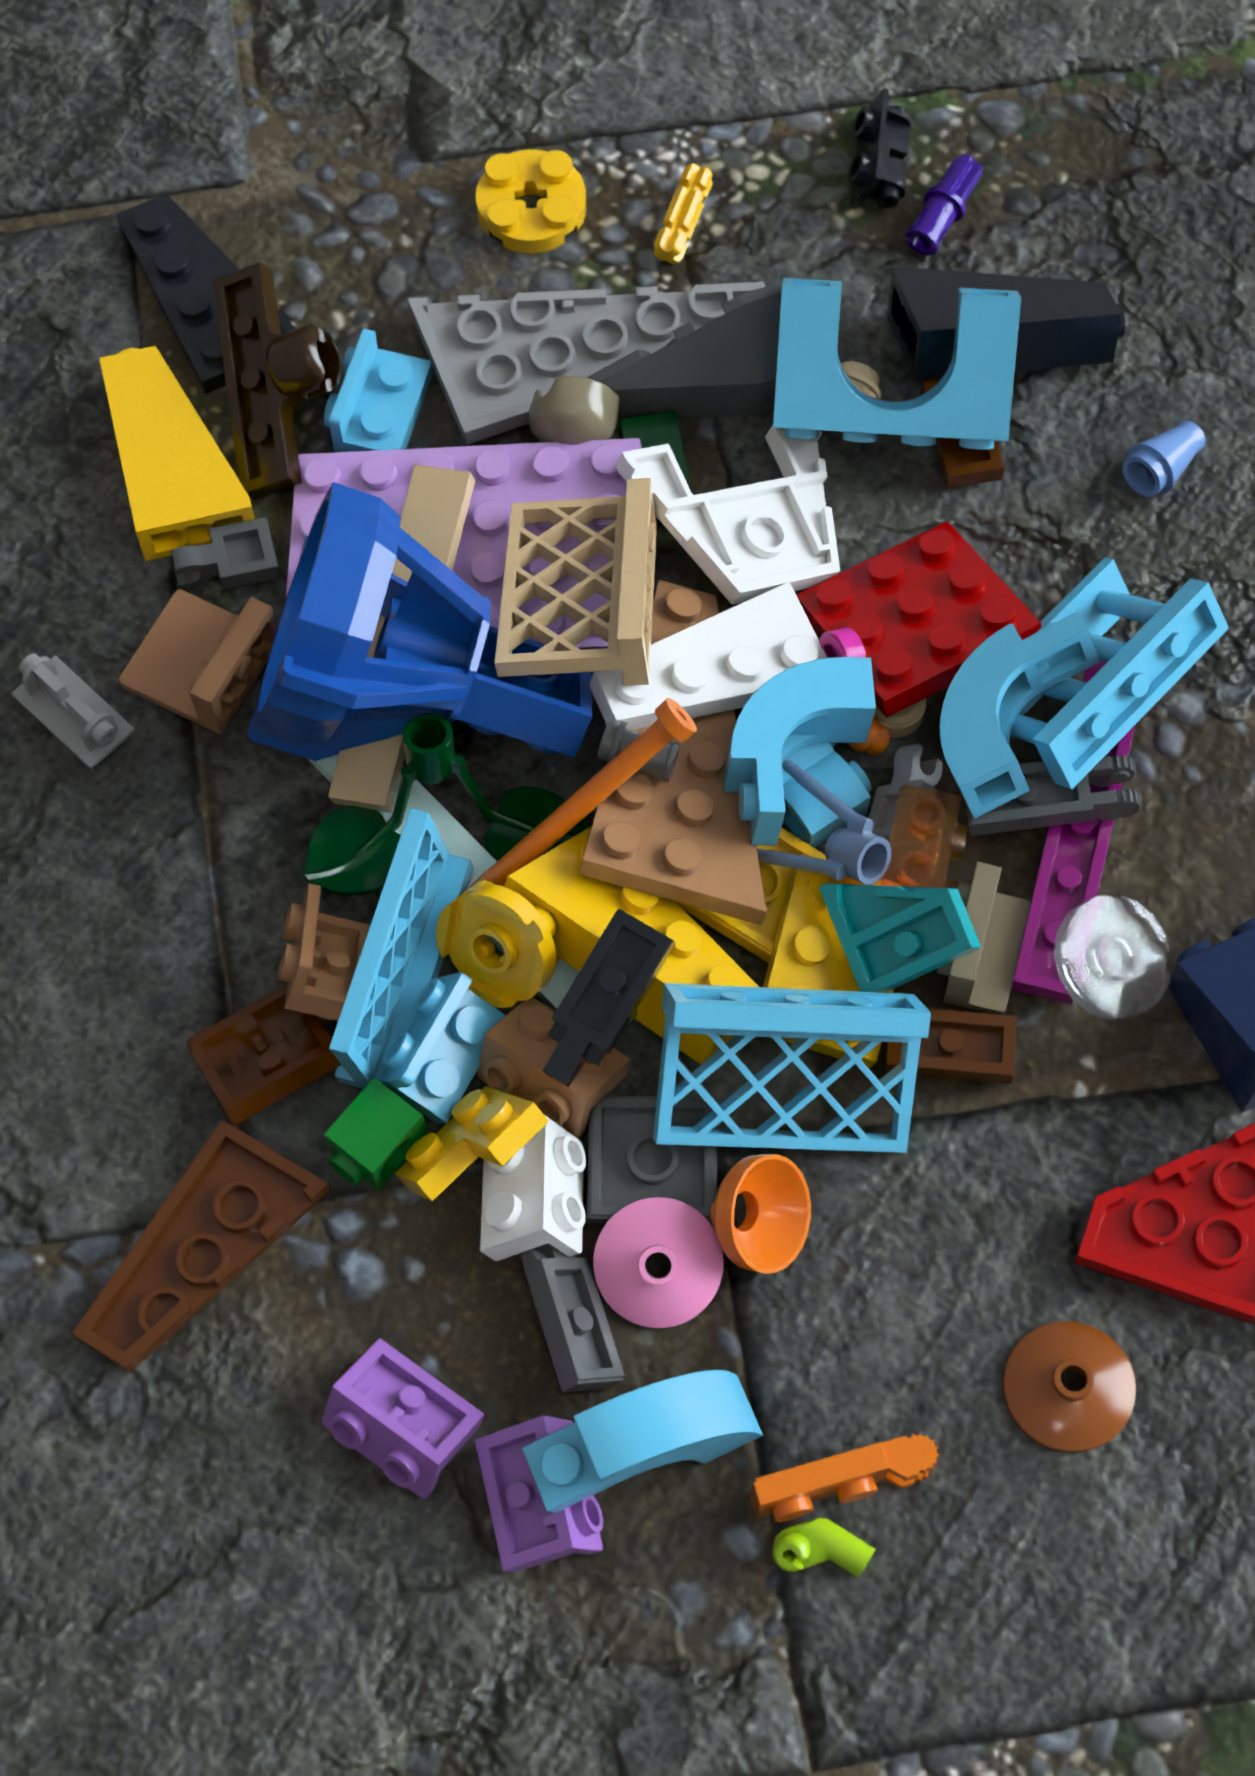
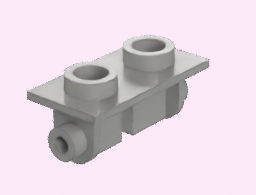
(70, 709)

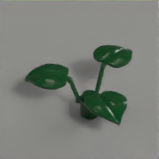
(356, 845)

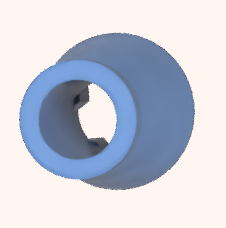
(1160, 460)

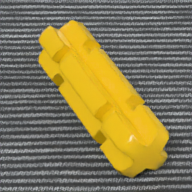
(683, 213)

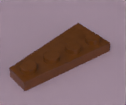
(202, 1237)

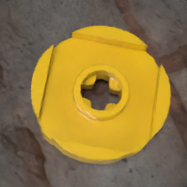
(531, 173)
(517, 925)

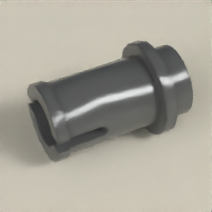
(619, 737)

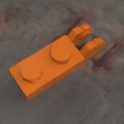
(847, 1475)

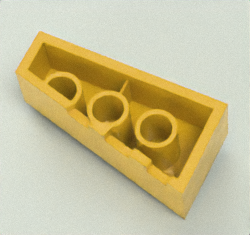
(586, 906)

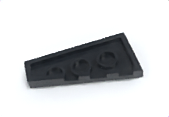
(180, 271)

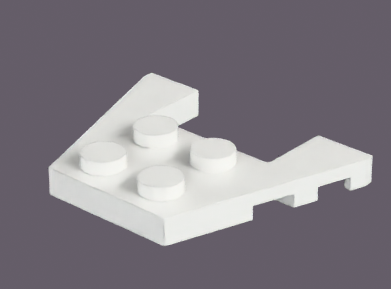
(749, 533)

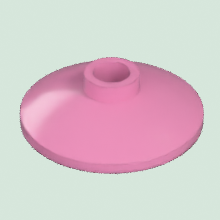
(666, 1228)

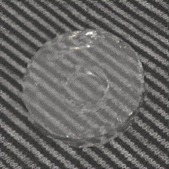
(1112, 957)

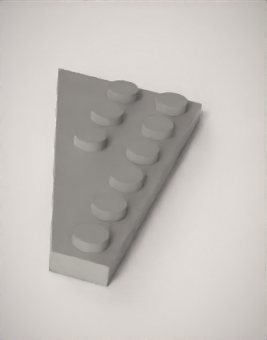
(504, 350)

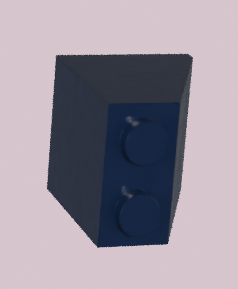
(1218, 1000)

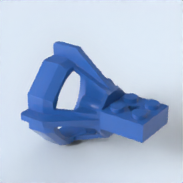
(428, 658)

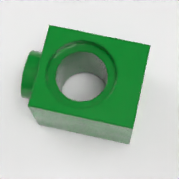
(373, 1136)

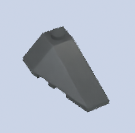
(707, 370)

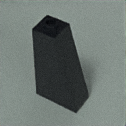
(1058, 322)

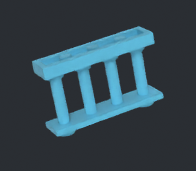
(1134, 671)

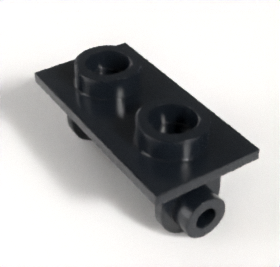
(880, 133)

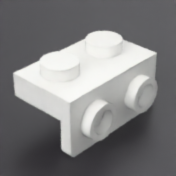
(535, 1197)

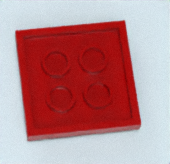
(917, 612)

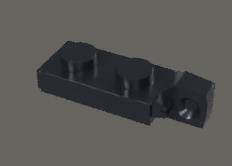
(605, 994)

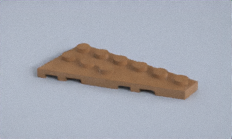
(682, 833)

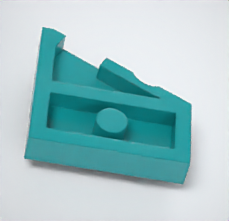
(898, 931)

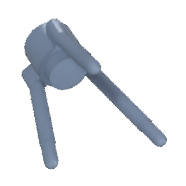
(849, 850)

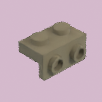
(999, 920)

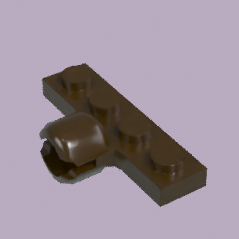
(268, 377)

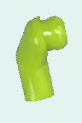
(818, 1542)

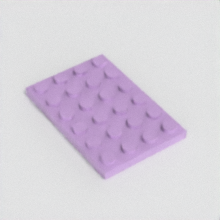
(502, 477)

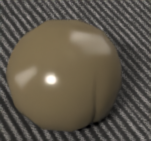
(574, 411)

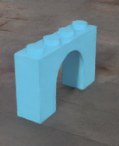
(966, 404)

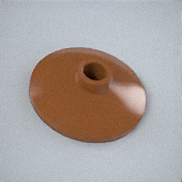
(1062, 1417)

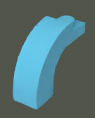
(989, 696)
(791, 710)
(643, 1429)

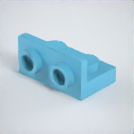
(377, 398)
(441, 1048)

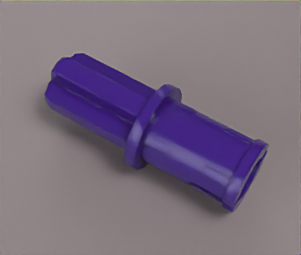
(944, 205)

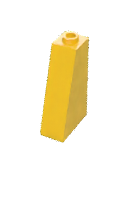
(168, 457)

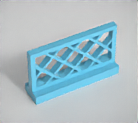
(398, 950)
(780, 1015)

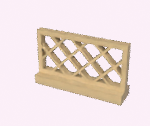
(632, 552)

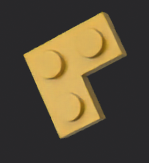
(482, 1126)

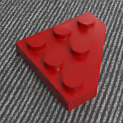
(1184, 1228)

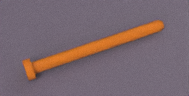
(671, 724)

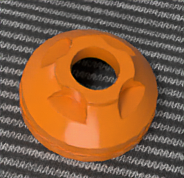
(775, 1213)

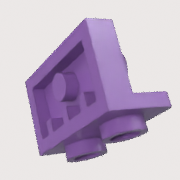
(399, 1418)
(520, 1520)

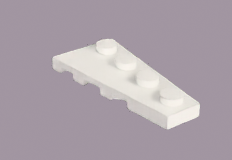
(714, 661)

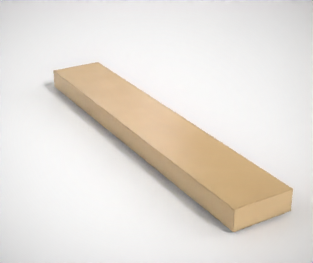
(435, 518)

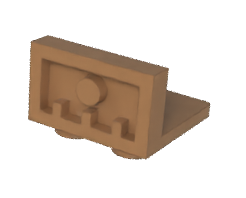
(201, 658)

